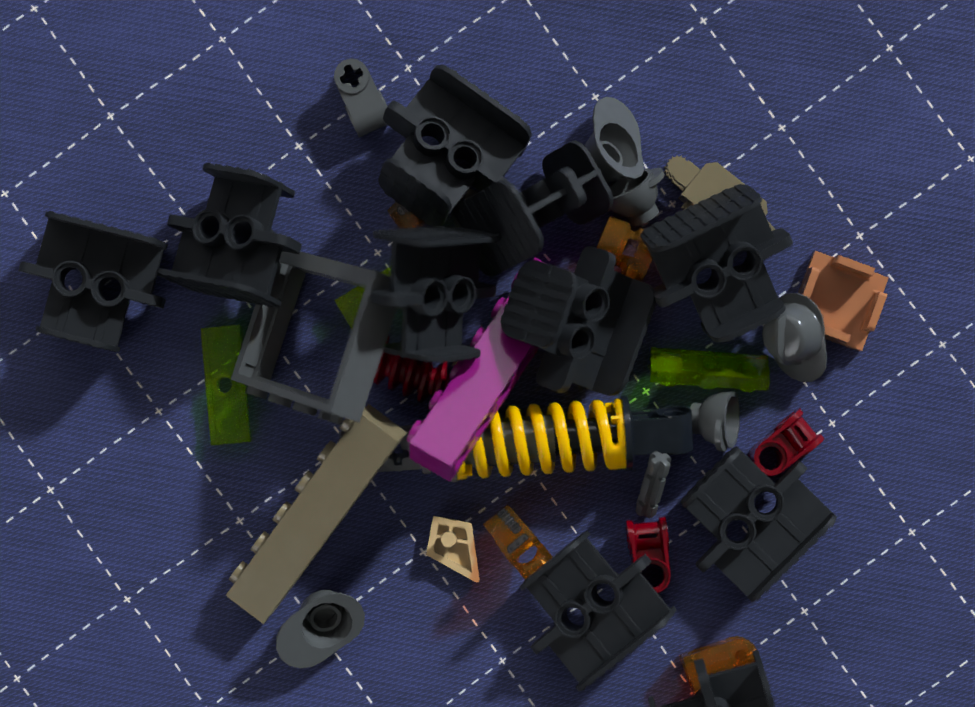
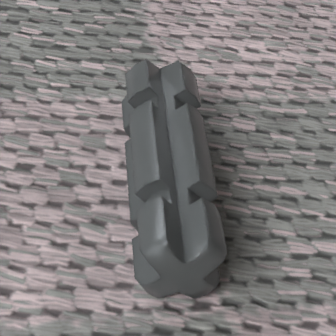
(653, 484)

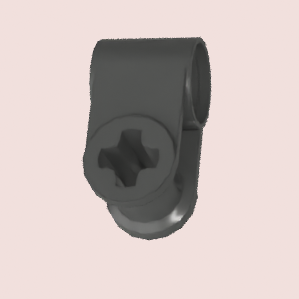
(363, 103)

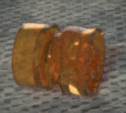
(614, 239)

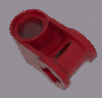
(790, 441)
(655, 548)

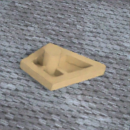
(454, 546)

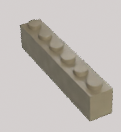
(315, 513)

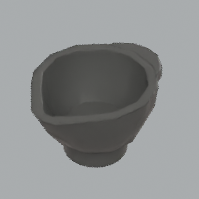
(637, 197)
(718, 419)

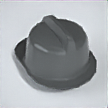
(615, 141)
(798, 338)
(319, 628)

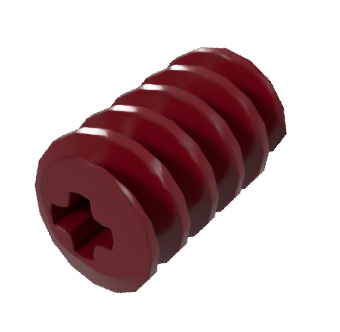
(413, 375)

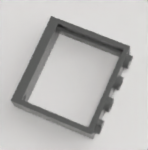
(361, 355)

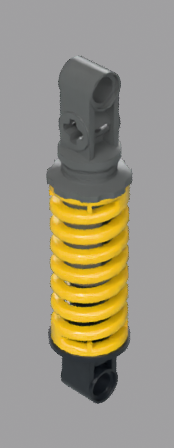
(543, 437)

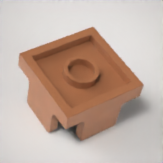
(847, 297)

